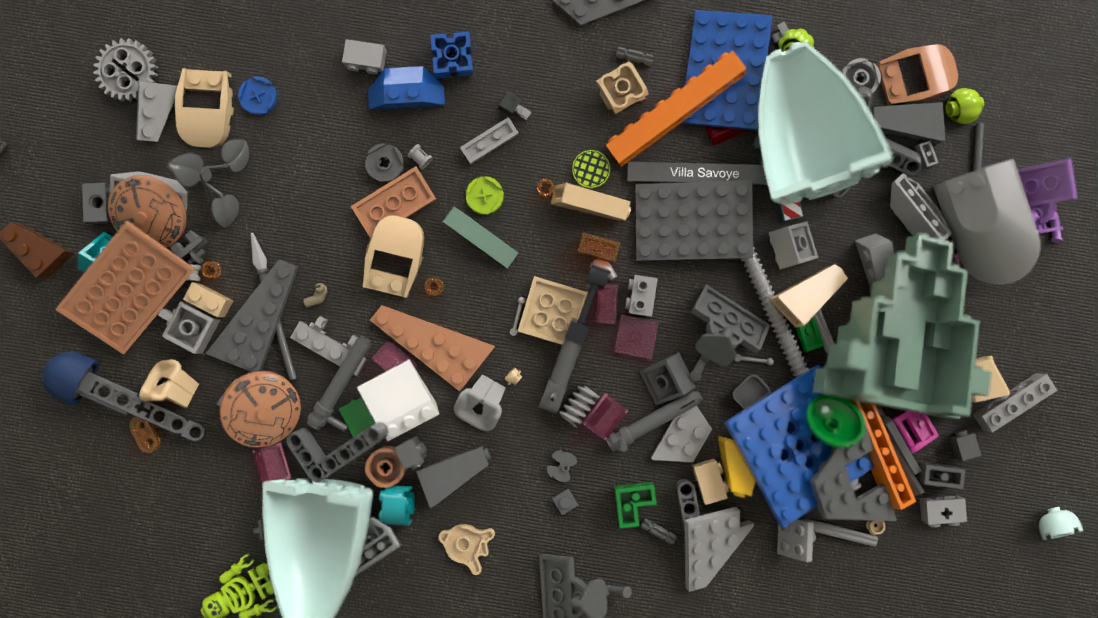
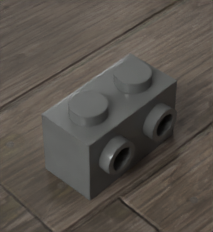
(411, 453)

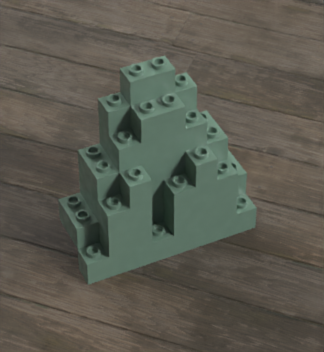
(910, 338)

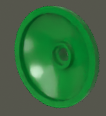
(835, 421)

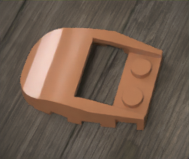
(938, 70)

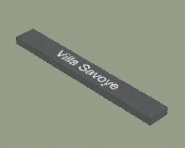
(694, 172)

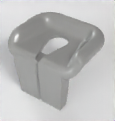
(487, 393)

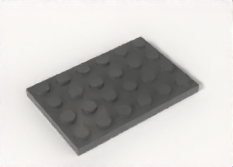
(694, 220)

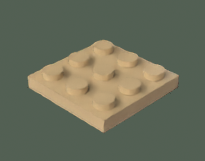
(550, 310)

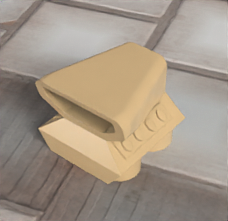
(622, 88)
(997, 384)

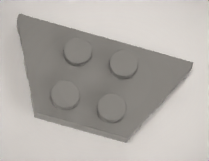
(683, 437)

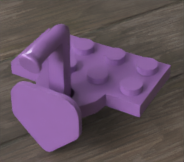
(1045, 187)

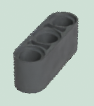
(685, 498)

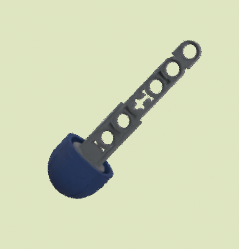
(73, 376)

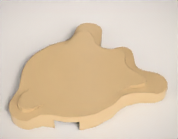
(466, 544)

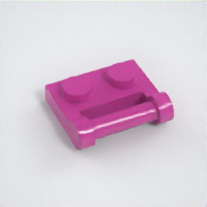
(920, 426)

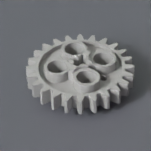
(136, 56)

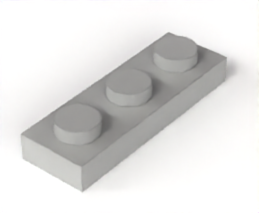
(489, 140)

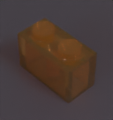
(598, 247)

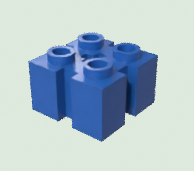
(443, 47)

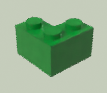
(630, 497)

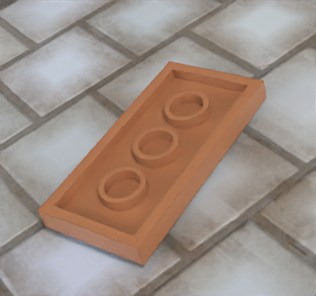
(398, 198)

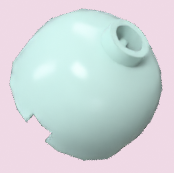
(1058, 523)

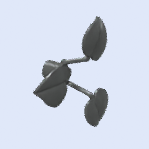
(189, 170)

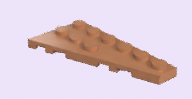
(443, 350)

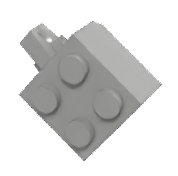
(189, 327)

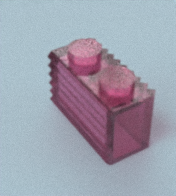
(606, 304)

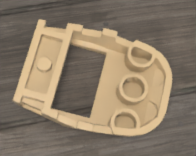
(200, 125)
(397, 237)

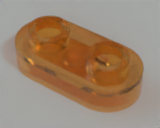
(143, 435)

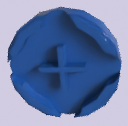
(257, 96)

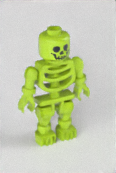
(222, 602)

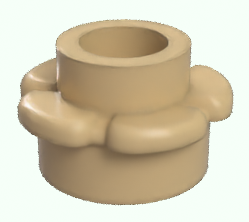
(513, 376)
(875, 530)

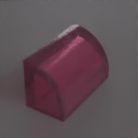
(390, 356)
(605, 416)
(272, 463)

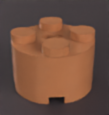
(378, 474)

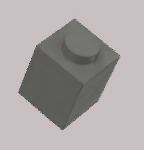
(964, 445)

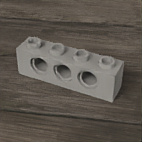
(1017, 402)

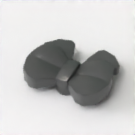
(566, 461)

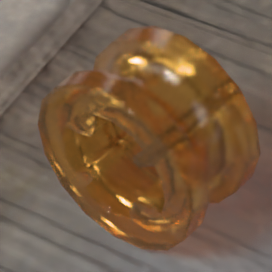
(540, 185)
(205, 271)

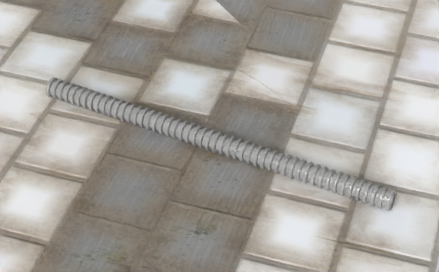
(779, 323)

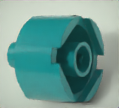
(397, 505)

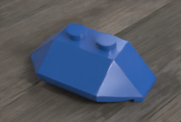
(405, 89)

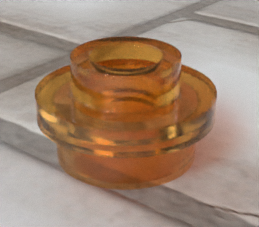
(429, 282)

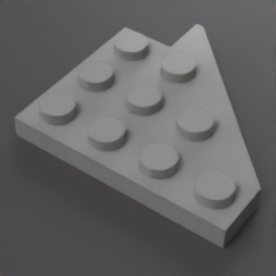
(710, 543)

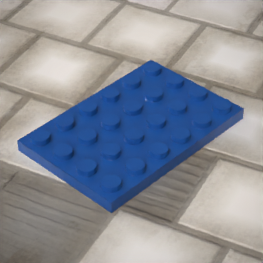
(749, 39)

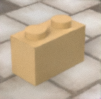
(208, 300)
(710, 481)

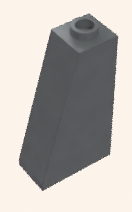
(912, 121)
(449, 474)

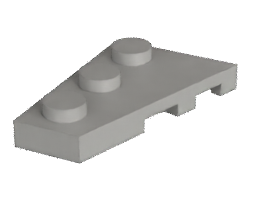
(153, 109)

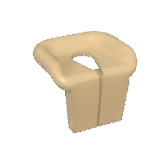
(177, 389)

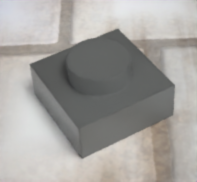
(565, 501)

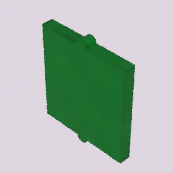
(357, 416)

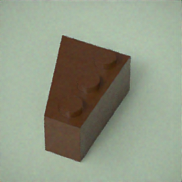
(35, 251)

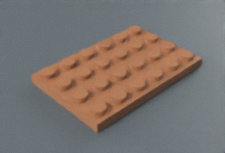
(125, 288)

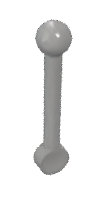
(521, 301)
(769, 361)

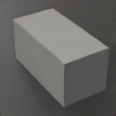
(927, 154)

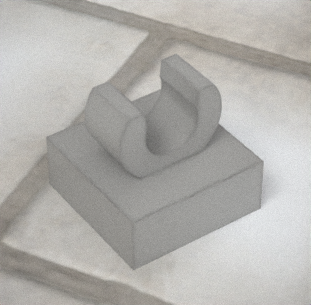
(783, 29)

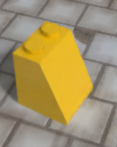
(735, 470)

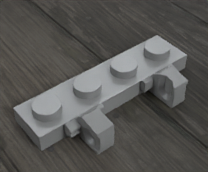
(314, 338)

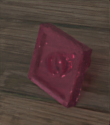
(636, 337)

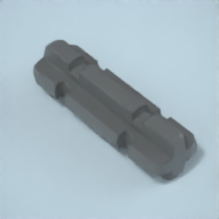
(634, 56)
(658, 531)

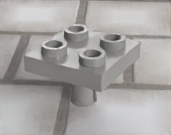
(796, 540)

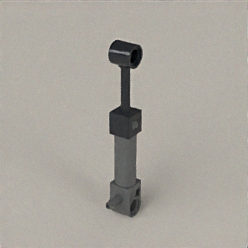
(572, 345)

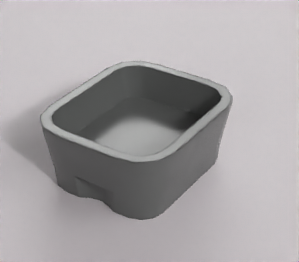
(750, 391)

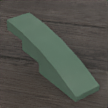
(480, 237)

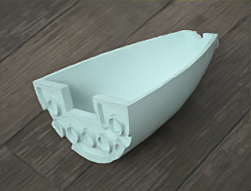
(814, 127)
(314, 542)

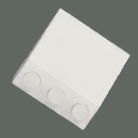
(399, 399)

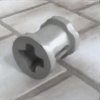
(419, 156)

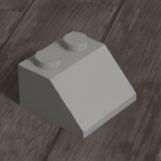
(793, 245)

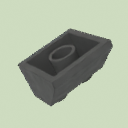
(667, 379)

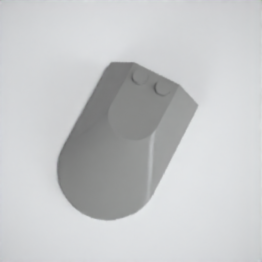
(991, 223)

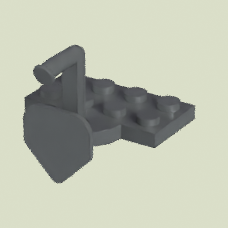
(726, 329)
(569, 596)

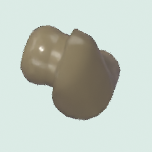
(318, 297)

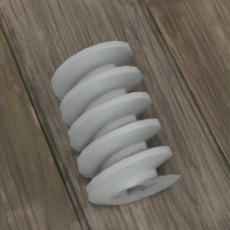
(578, 405)

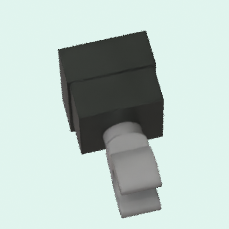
(510, 104)

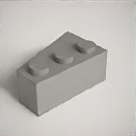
(873, 254)

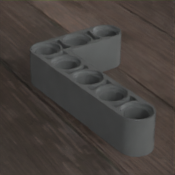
(905, 154)
(317, 458)

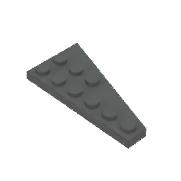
(252, 329)

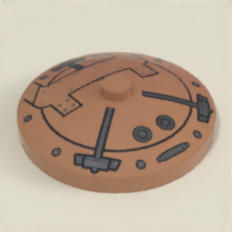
(148, 206)
(260, 409)

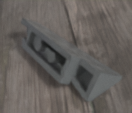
(903, 453)

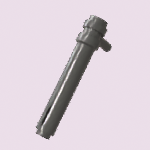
(324, 407)
(627, 435)

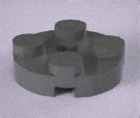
(389, 153)

